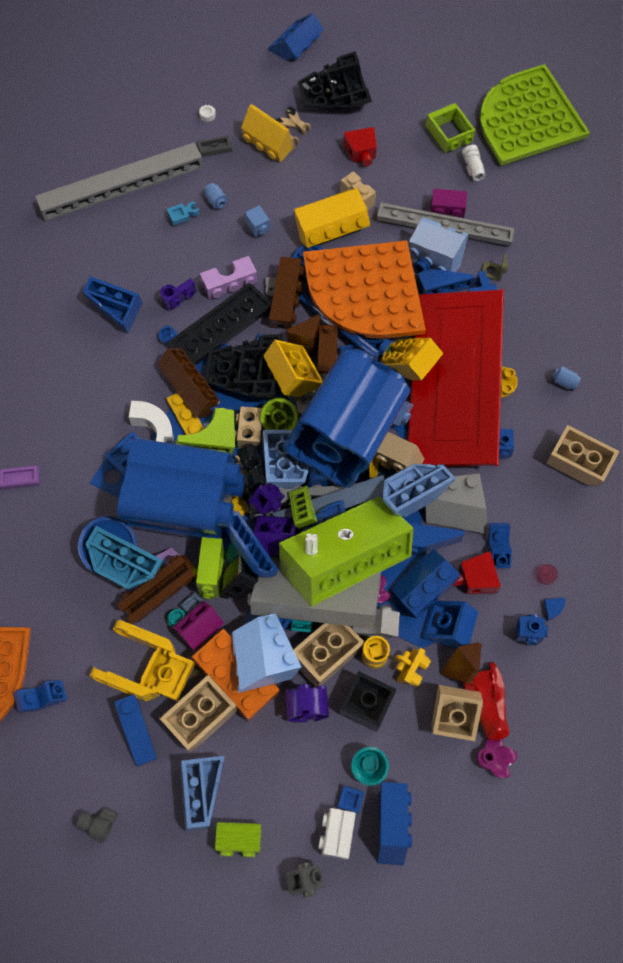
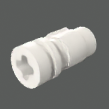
(472, 158)

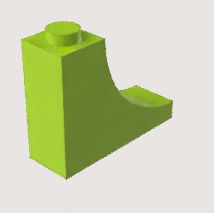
(216, 436)

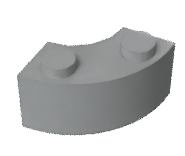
(385, 625)

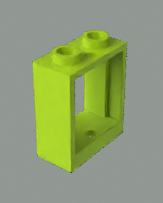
(445, 115)
(210, 567)

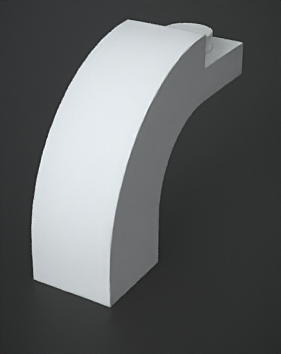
(151, 416)

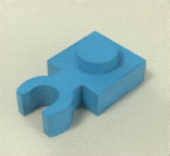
(180, 214)

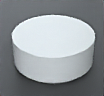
(207, 113)

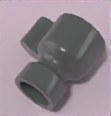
(98, 827)

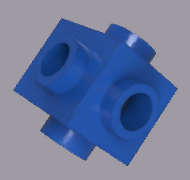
(531, 629)

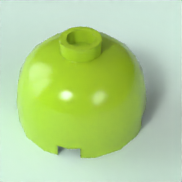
(279, 414)

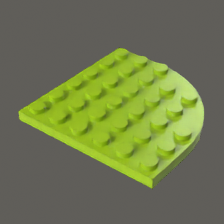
(529, 116)

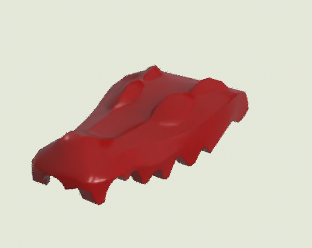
(493, 709)

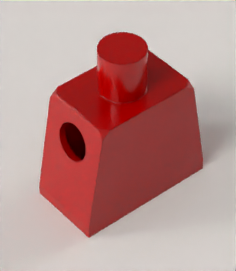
(361, 145)
(479, 575)

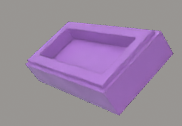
(19, 477)

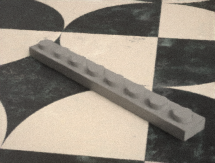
(475, 229)

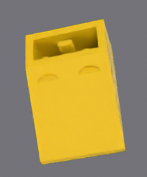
(412, 357)

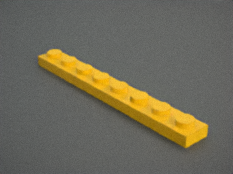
(192, 425)

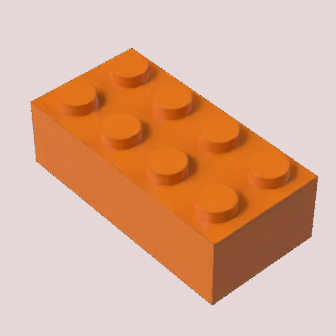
(219, 663)

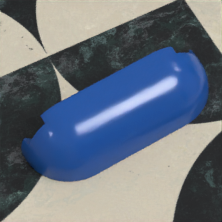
(250, 548)

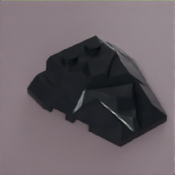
(336, 85)
(243, 368)

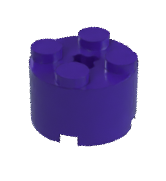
(306, 703)

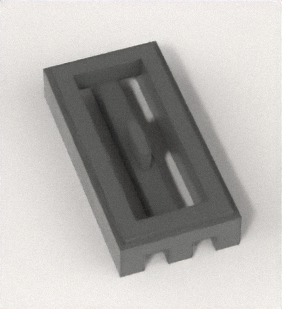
(215, 148)

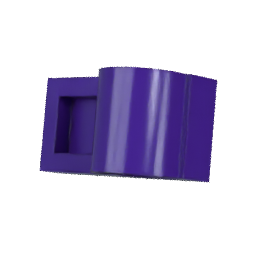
(178, 294)

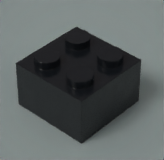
(367, 701)

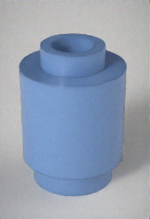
(215, 196)
(566, 378)

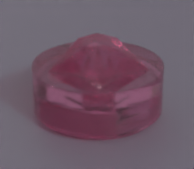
(547, 574)

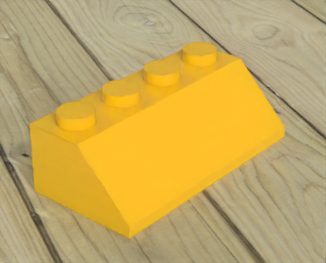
(331, 217)

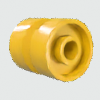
(375, 652)

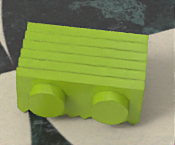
(238, 839)

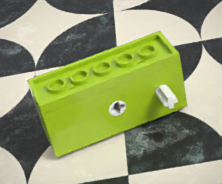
(345, 550)

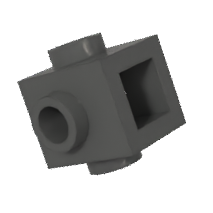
(305, 880)

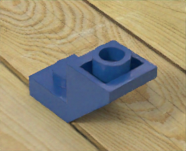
(499, 544)
(38, 698)

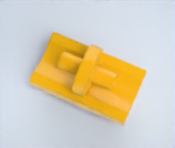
(408, 664)

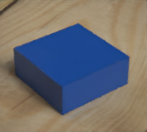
(350, 799)

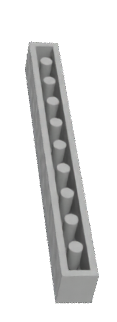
(119, 181)

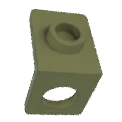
(500, 269)

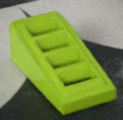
(307, 520)

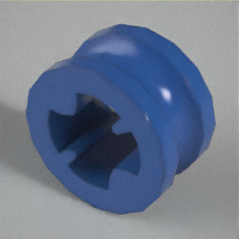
(421, 265)

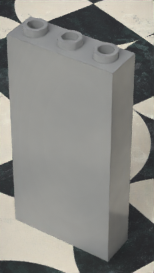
(351, 607)

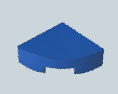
(554, 607)

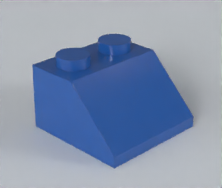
(450, 623)

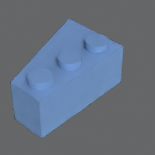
(199, 790)

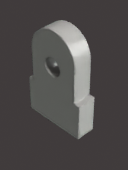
(270, 285)

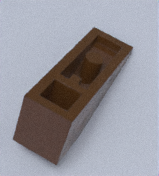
(327, 348)

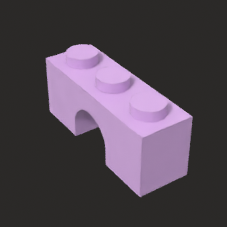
(217, 284)

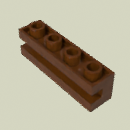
(286, 292)
(188, 382)
(159, 589)

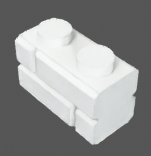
(338, 833)

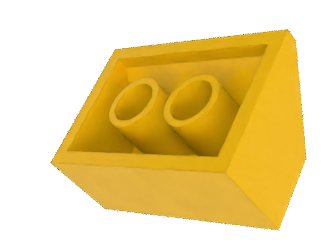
(266, 134)
(292, 368)

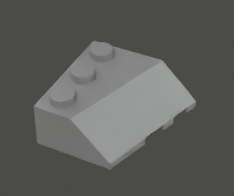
(460, 506)

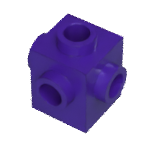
(267, 498)

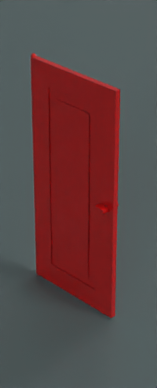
(460, 397)

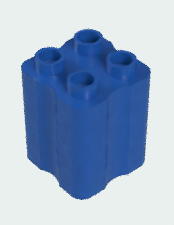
(347, 418)
(179, 489)

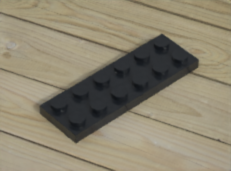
(222, 323)

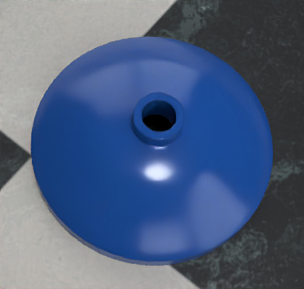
(108, 523)

